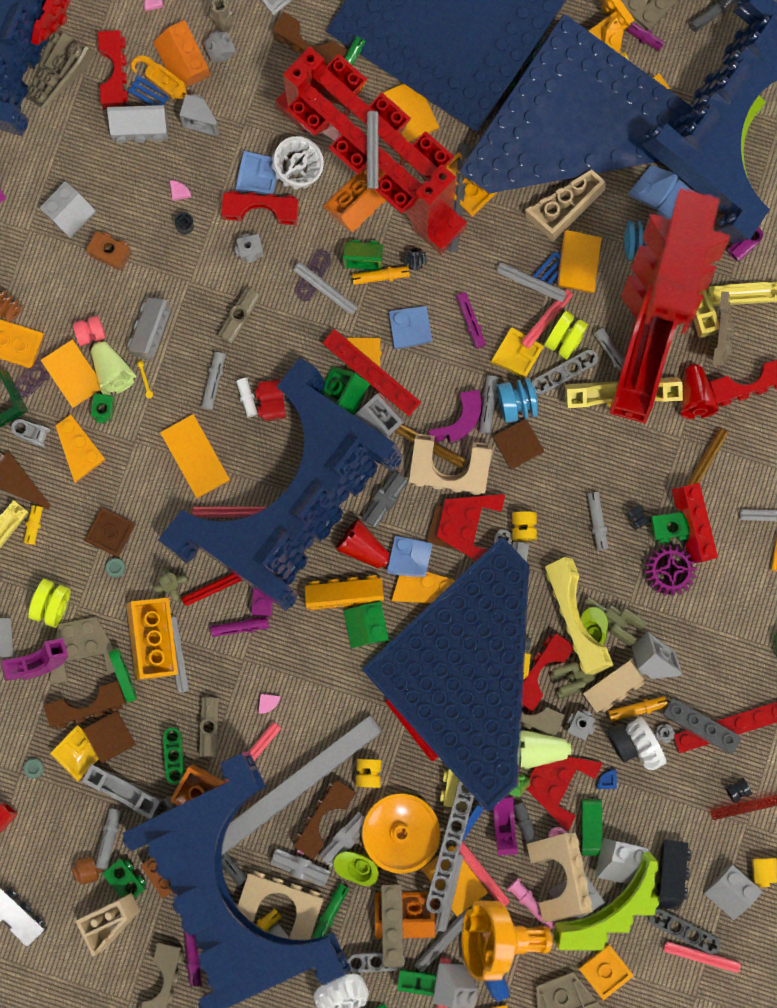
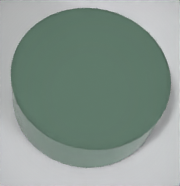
(115, 568)
(34, 768)

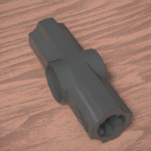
(385, 499)

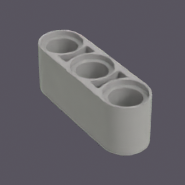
(366, 964)

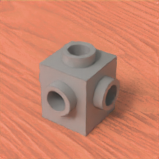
(219, 46)
(249, 248)
(574, 728)

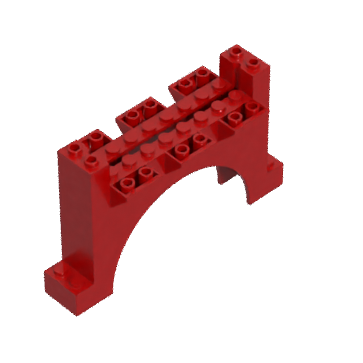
(308, 104)
(665, 294)

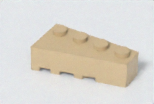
(562, 208)

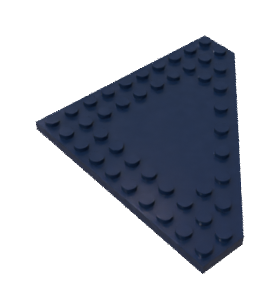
(449, 50)
(571, 114)
(462, 673)

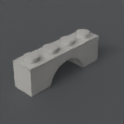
(122, 791)

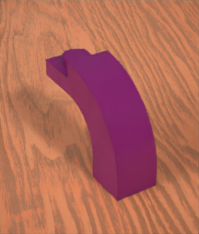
(464, 426)
(36, 664)
(505, 827)

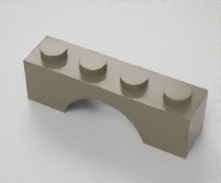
(546, 721)
(392, 926)
(167, 959)

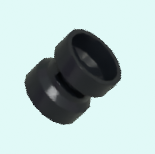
(184, 227)
(638, 518)
(738, 790)

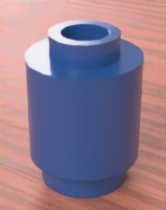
(498, 989)

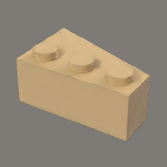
(615, 686)
(106, 923)

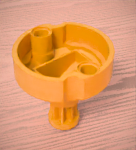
(492, 940)

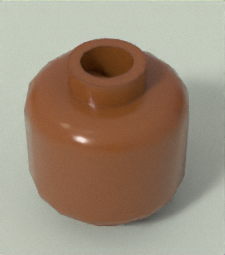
(85, 870)

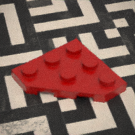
(50, 20)

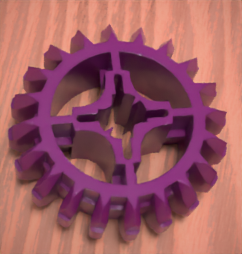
(670, 578)

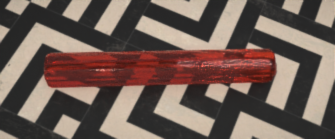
(744, 807)

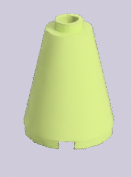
(111, 369)
(541, 749)

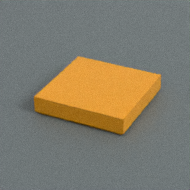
(605, 972)

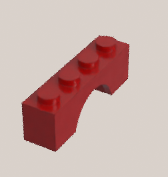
(113, 91)
(237, 205)
(727, 390)
(701, 541)
(556, 650)

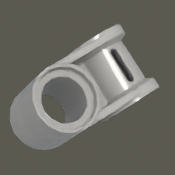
(33, 434)

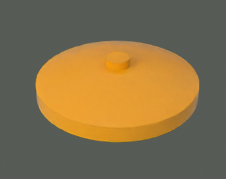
(400, 833)

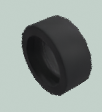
(621, 743)

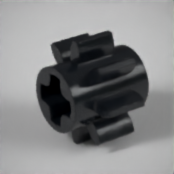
(415, 258)

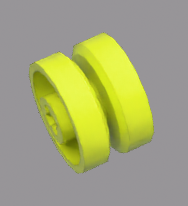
(567, 335)
(49, 603)

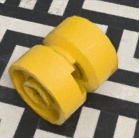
(524, 519)
(368, 780)

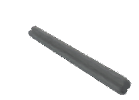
(464, 149)

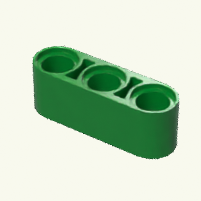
(168, 748)
(591, 827)

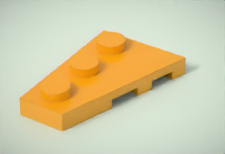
(78, 448)

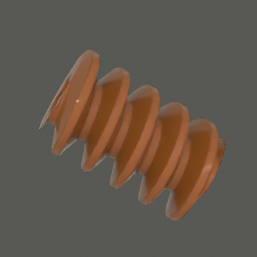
(8, 308)

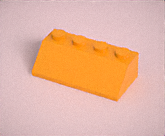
(344, 594)
(152, 639)

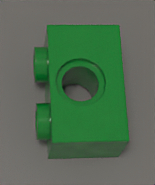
(660, 531)

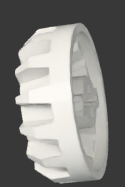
(309, 155)
(645, 744)
(344, 992)

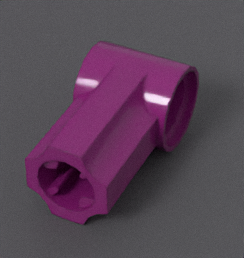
(741, 249)

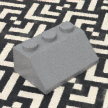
(138, 123)
(149, 328)

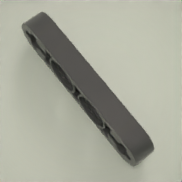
(683, 932)

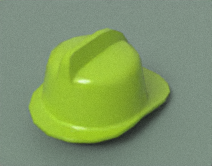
(595, 623)
(356, 868)

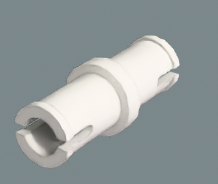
(247, 397)

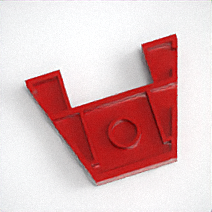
(461, 520)
(551, 781)

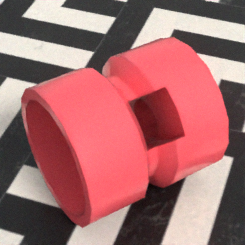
(89, 330)

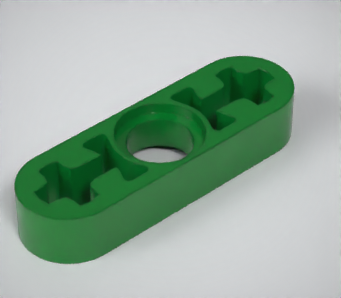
(123, 675)

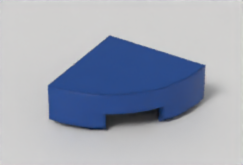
(608, 780)

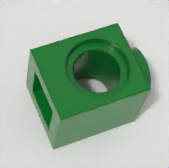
(99, 400)

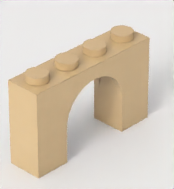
(471, 479)
(575, 898)
(306, 903)

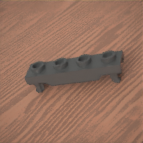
(702, 726)

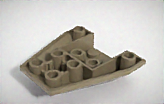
(59, 66)

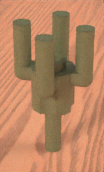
(170, 584)
(618, 620)
(576, 677)

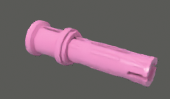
(525, 897)

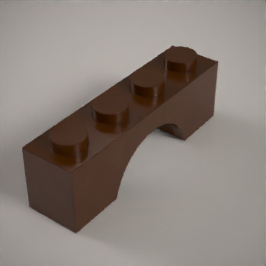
(288, 32)
(61, 713)
(337, 798)

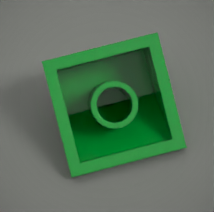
(363, 255)
(345, 389)
(366, 625)

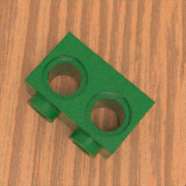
(120, 885)
(416, 982)

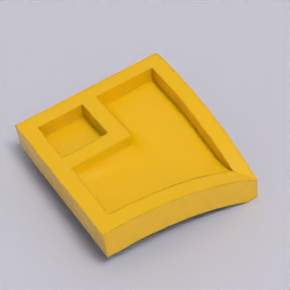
(515, 356)
(75, 754)

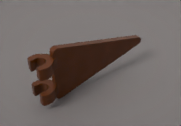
(17, 482)

